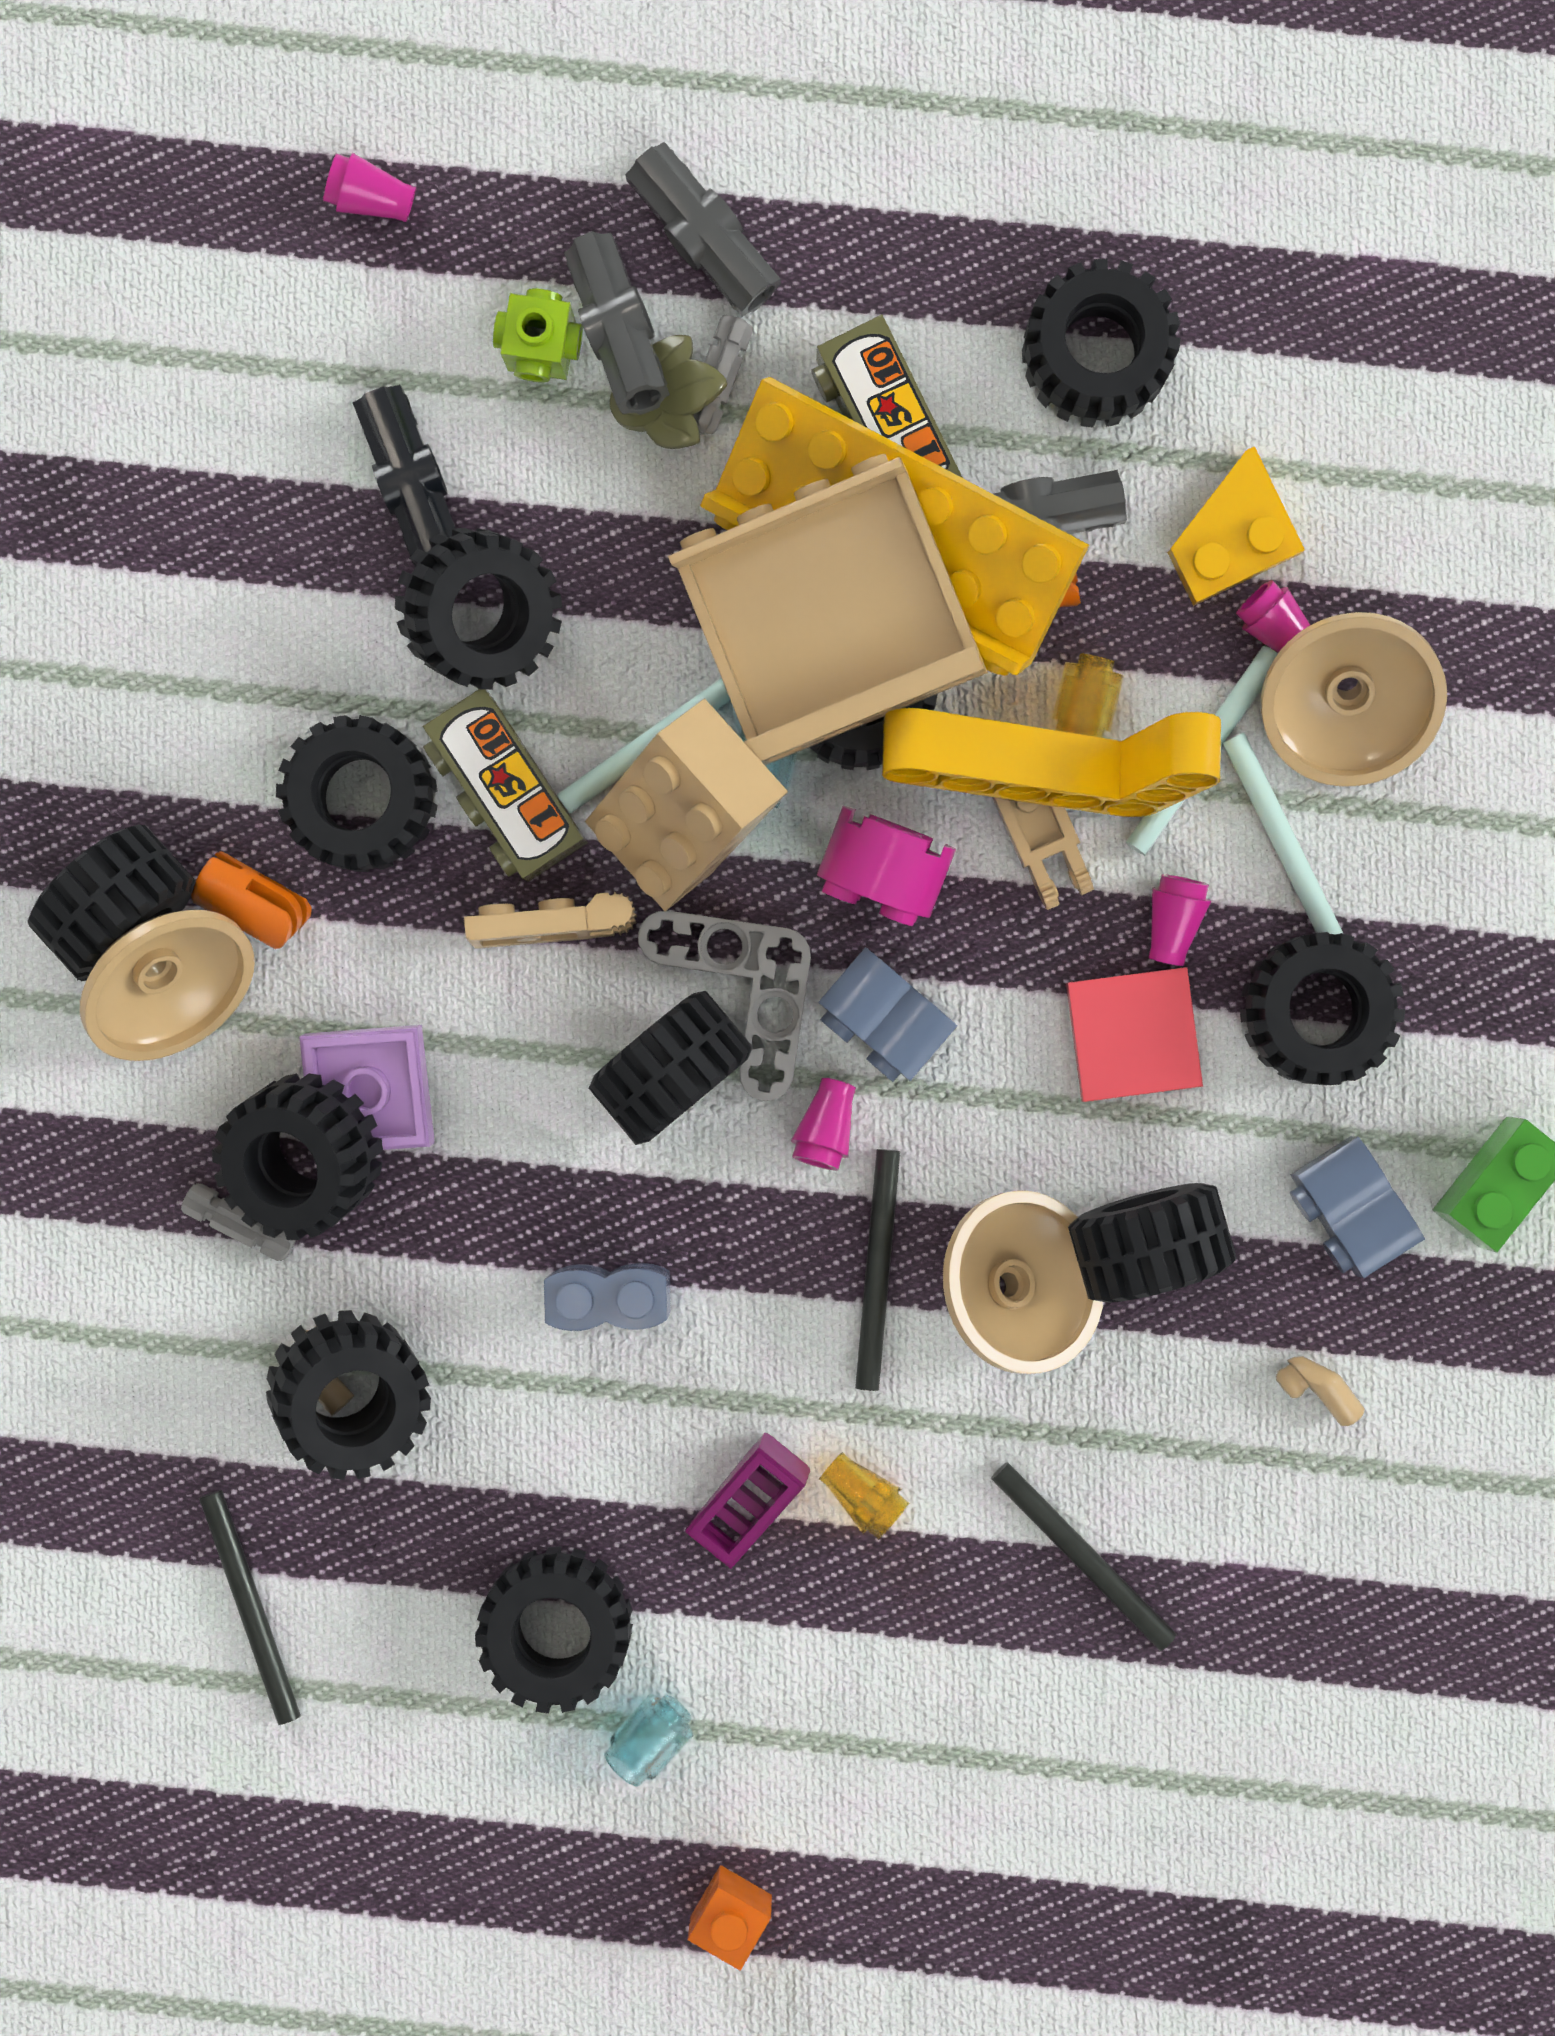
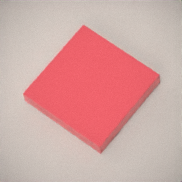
(1134, 1034)

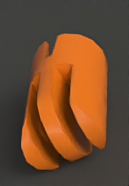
(250, 900)

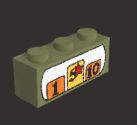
(878, 390)
(502, 786)

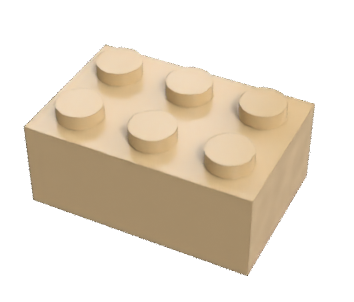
(685, 804)

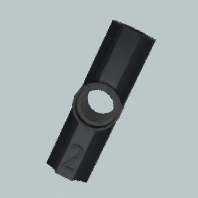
(404, 467)

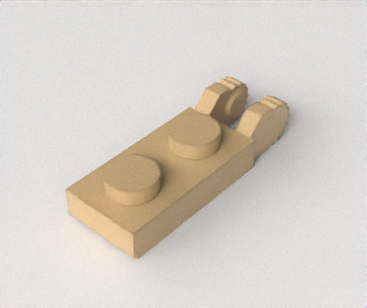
(1038, 834)
(553, 922)

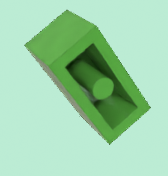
(1500, 1184)

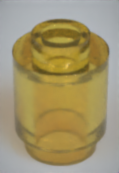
(1087, 696)

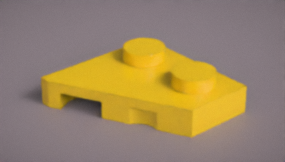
(1235, 533)

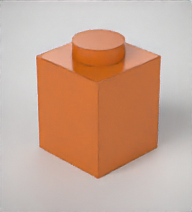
(730, 1917)

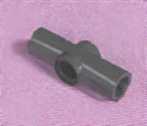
(703, 229)
(616, 323)
(1072, 503)

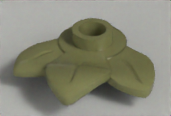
(691, 388)

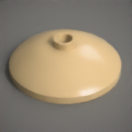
(1361, 731)
(166, 985)
(1045, 1306)

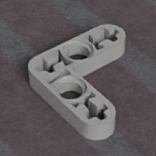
(750, 964)

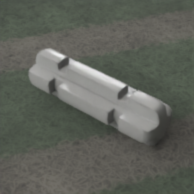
(732, 336)
(204, 1204)

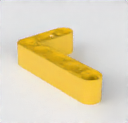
(1054, 766)

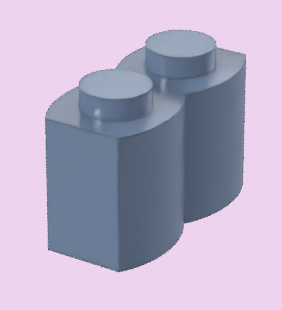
(886, 1016)
(1356, 1208)
(588, 1296)

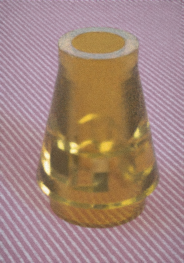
(864, 1495)

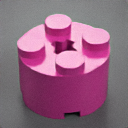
(885, 866)

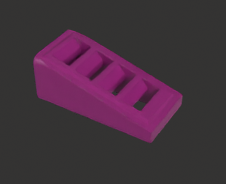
(780, 1463)

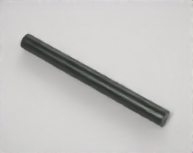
(877, 1269)
(1084, 1556)
(250, 1607)

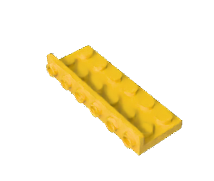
(999, 558)

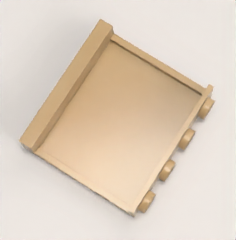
(828, 609)

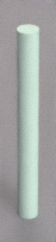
(1230, 714)
(616, 765)
(1281, 835)

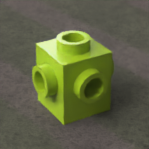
(540, 356)

